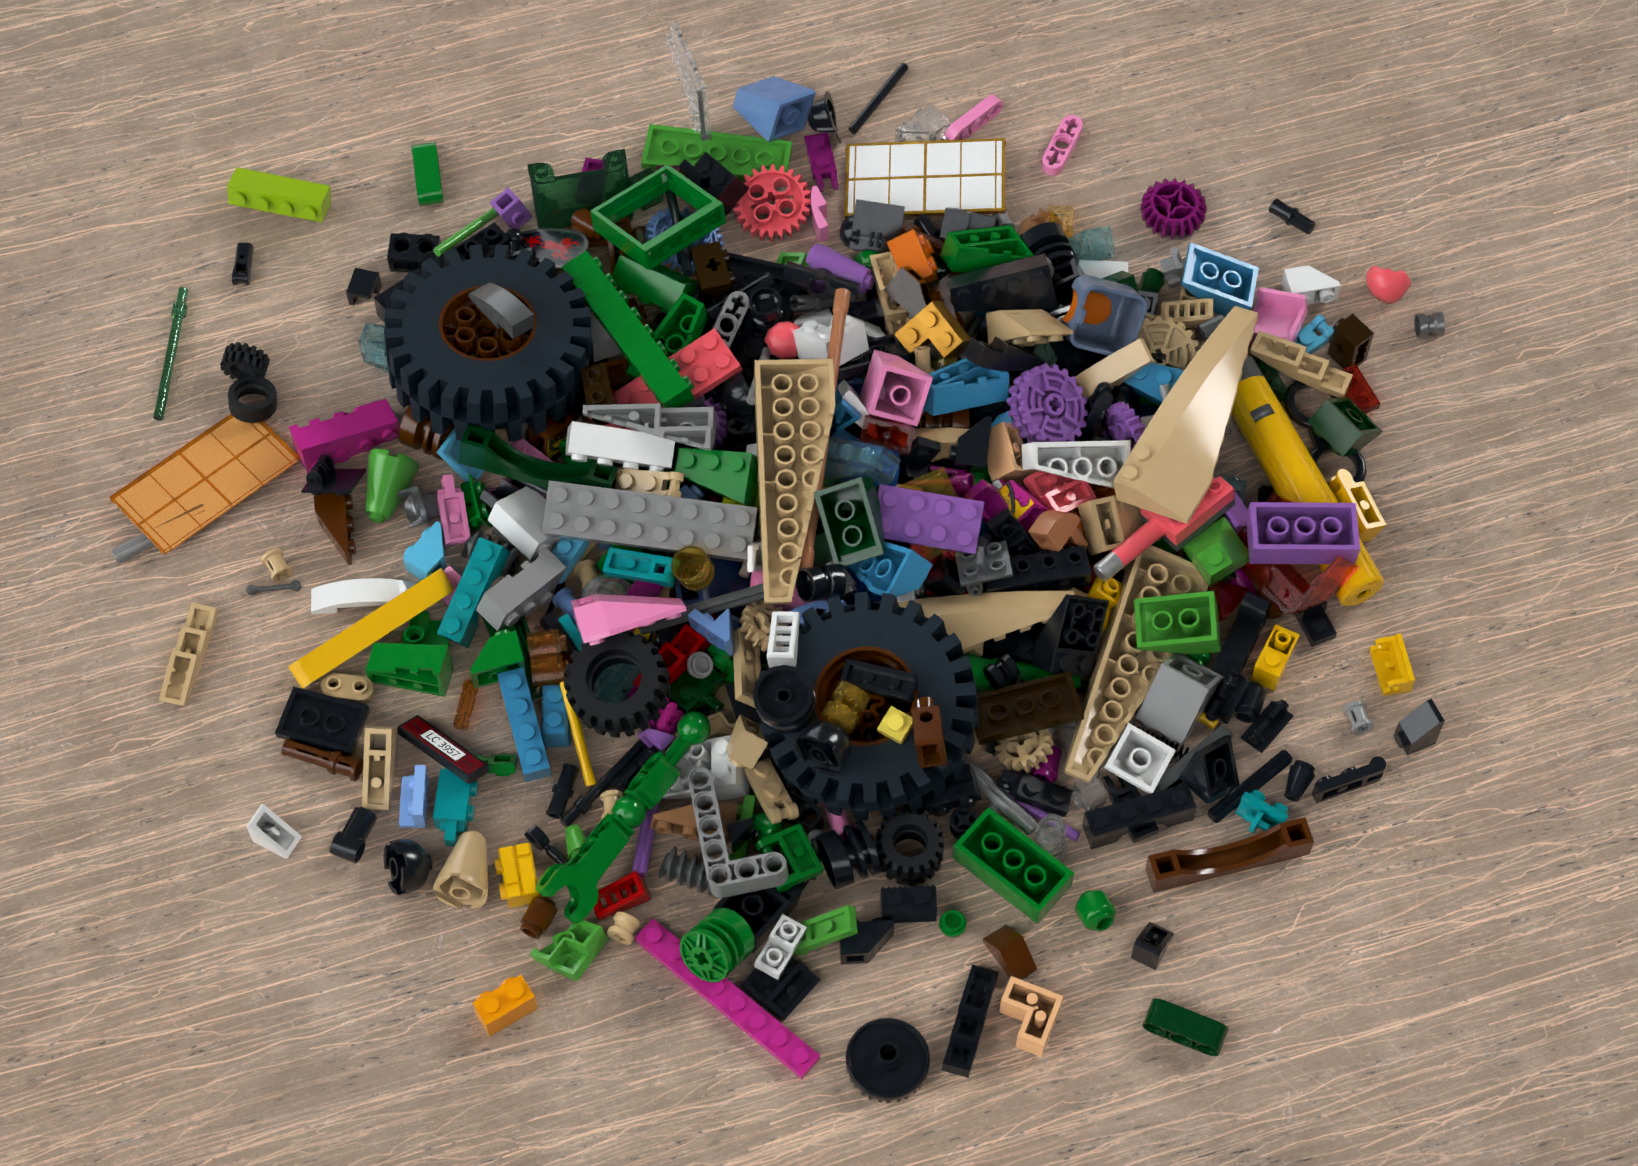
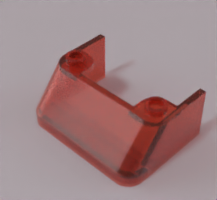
(1288, 588)

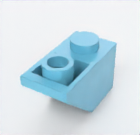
(427, 553)

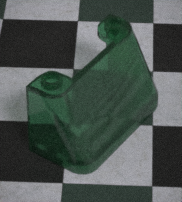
(560, 196)

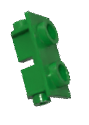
(479, 511)

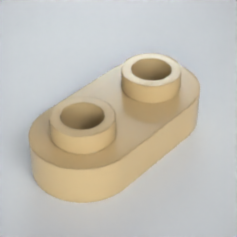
(347, 687)

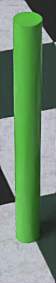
(465, 232)

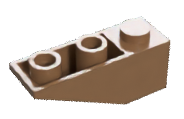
(683, 820)

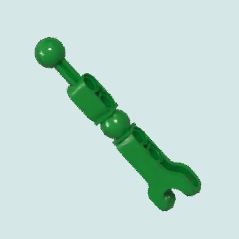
(614, 831)

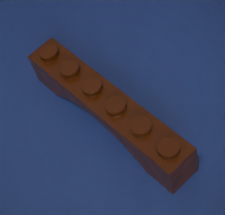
(1185, 867)

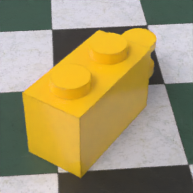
(1368, 516)

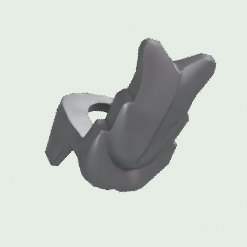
(419, 507)

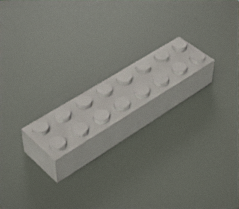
(648, 521)

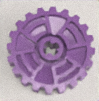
(1047, 405)

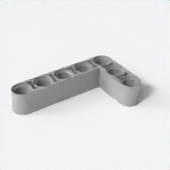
(716, 843)

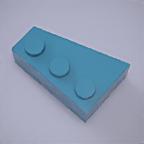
(965, 387)

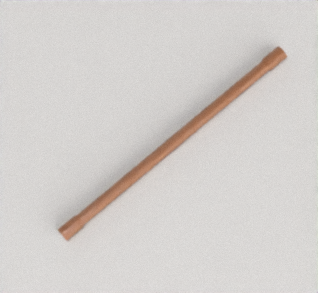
(840, 310)

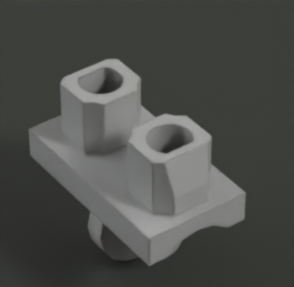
(1173, 268)

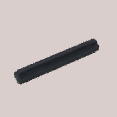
(1253, 782)

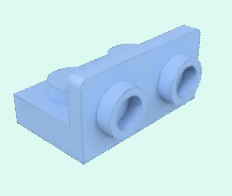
(414, 799)

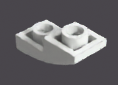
(780, 946)

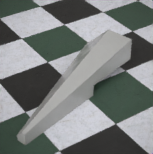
(684, 425)

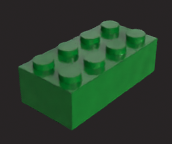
(1013, 865)

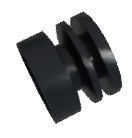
(1051, 240)
(852, 853)

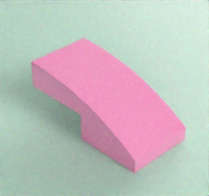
(818, 215)

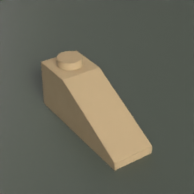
(378, 767)

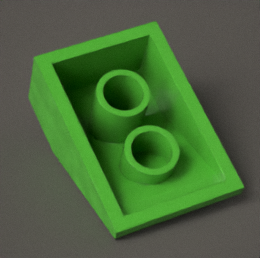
(1178, 623)

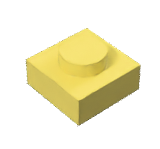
(895, 725)

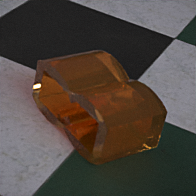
(547, 657)

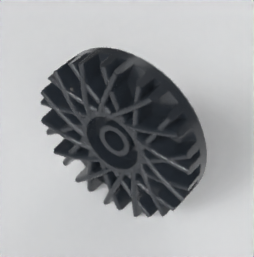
(882, 1077)

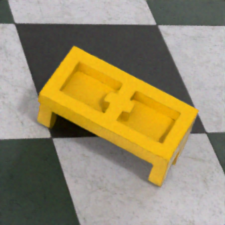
(1392, 665)

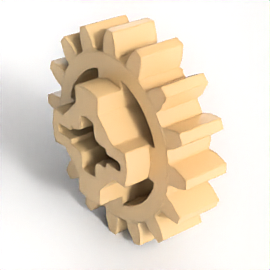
(757, 623)
(1025, 750)

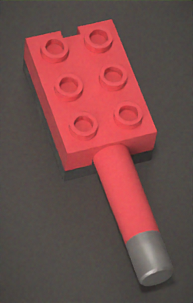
(1177, 534)

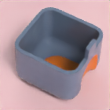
(1103, 315)

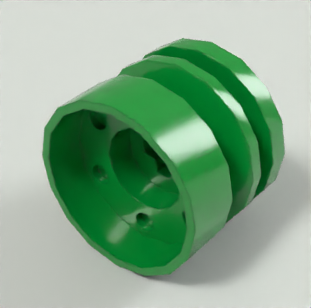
(717, 944)

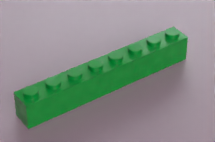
(628, 333)

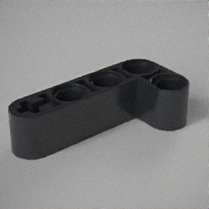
(1243, 634)

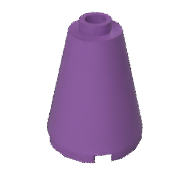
(839, 265)

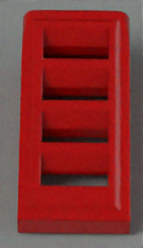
(633, 899)

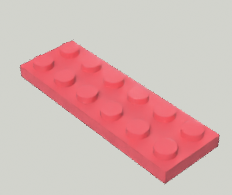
(704, 362)

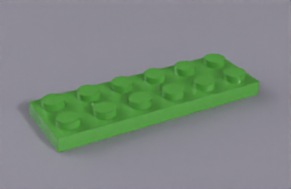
(735, 152)

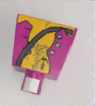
(1020, 502)

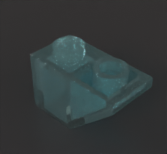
(1093, 244)

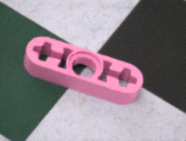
(975, 118)
(1062, 136)

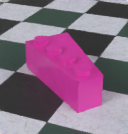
(345, 433)

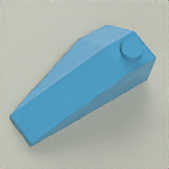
(894, 572)

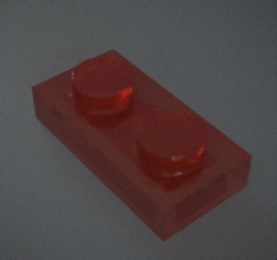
(1360, 391)

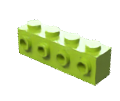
(279, 194)

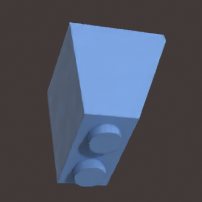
(774, 106)

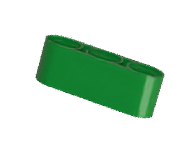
(427, 174)

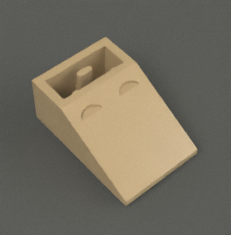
(1025, 327)
(1108, 523)

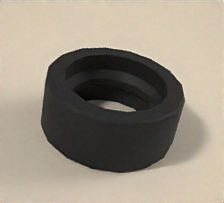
(252, 385)

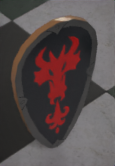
(555, 244)

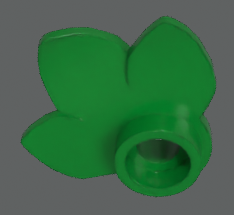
(424, 631)

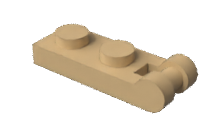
(649, 482)
(771, 792)

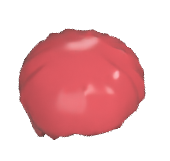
(1386, 284)

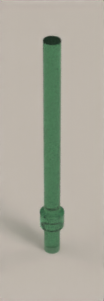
(178, 312)

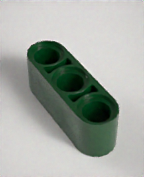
(1185, 1027)

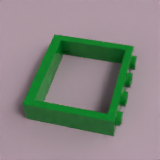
(676, 238)

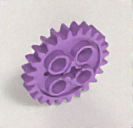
(1123, 423)

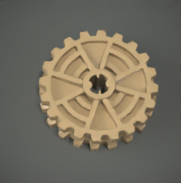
(1169, 340)

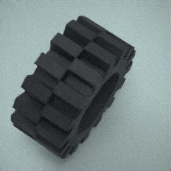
(244, 361)

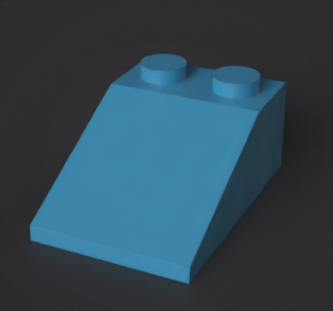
(1219, 278)

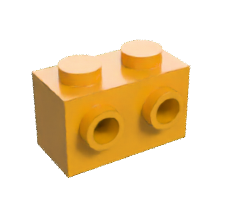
(504, 1004)

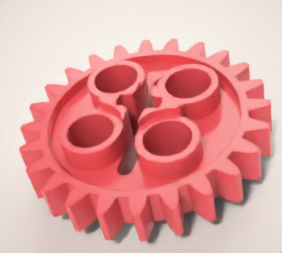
(777, 222)

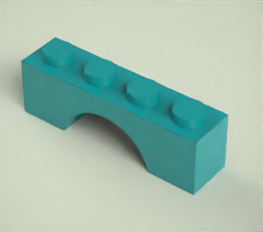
(482, 569)

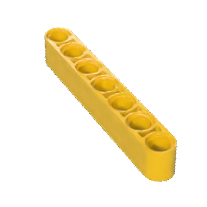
(371, 628)

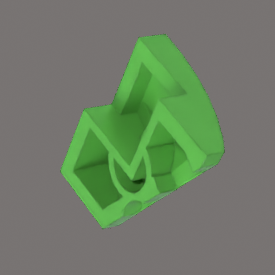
(572, 949)

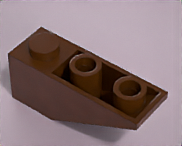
(334, 518)

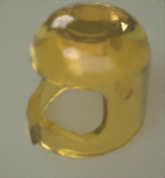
(693, 567)

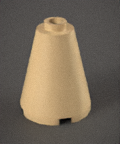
(465, 873)

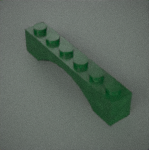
(488, 452)

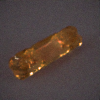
(465, 706)

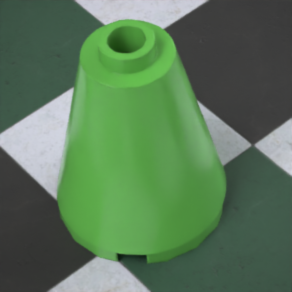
(385, 479)

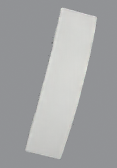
(355, 593)

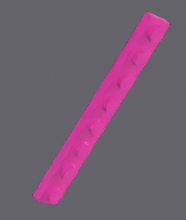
(731, 1003)

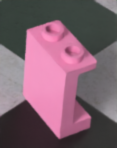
(1279, 313)

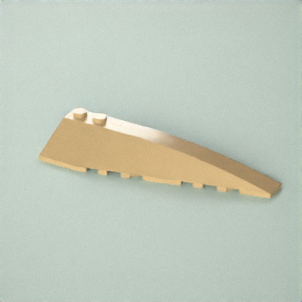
(792, 435)
(1183, 440)
(991, 614)
(1120, 669)

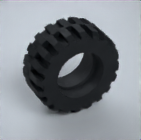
(625, 715)

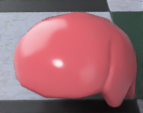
(781, 340)

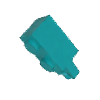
(453, 805)

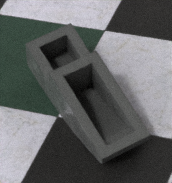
(503, 309)

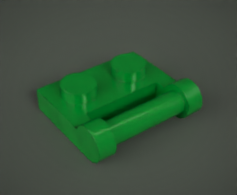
(797, 853)

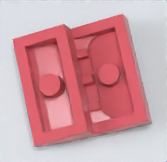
(1058, 491)

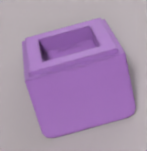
(655, 738)

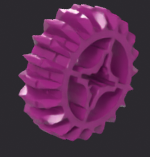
(1183, 219)

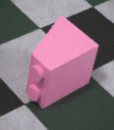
(895, 388)

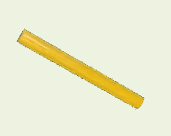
(579, 741)

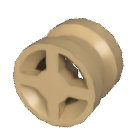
(623, 928)

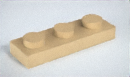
(746, 667)

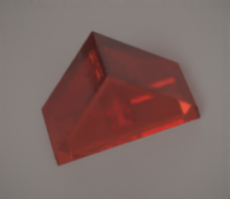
(887, 433)
(1227, 597)

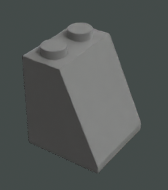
(1178, 697)

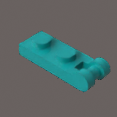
(638, 567)

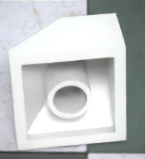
(1139, 758)

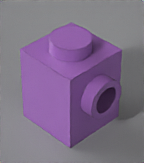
(511, 209)

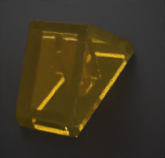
(1062, 215)

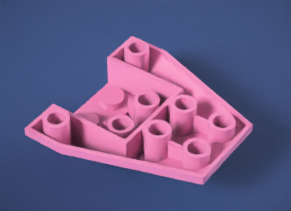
(608, 615)

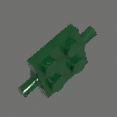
(694, 693)

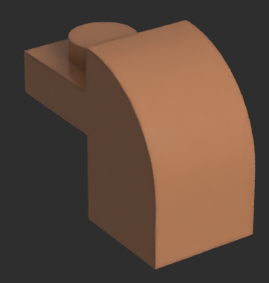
(1057, 530)

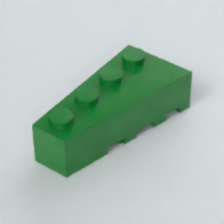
(679, 327)

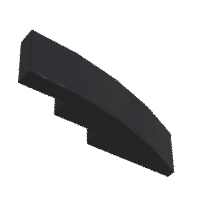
(970, 1021)

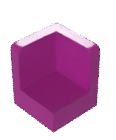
(991, 496)

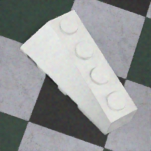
(618, 446)
(1079, 460)

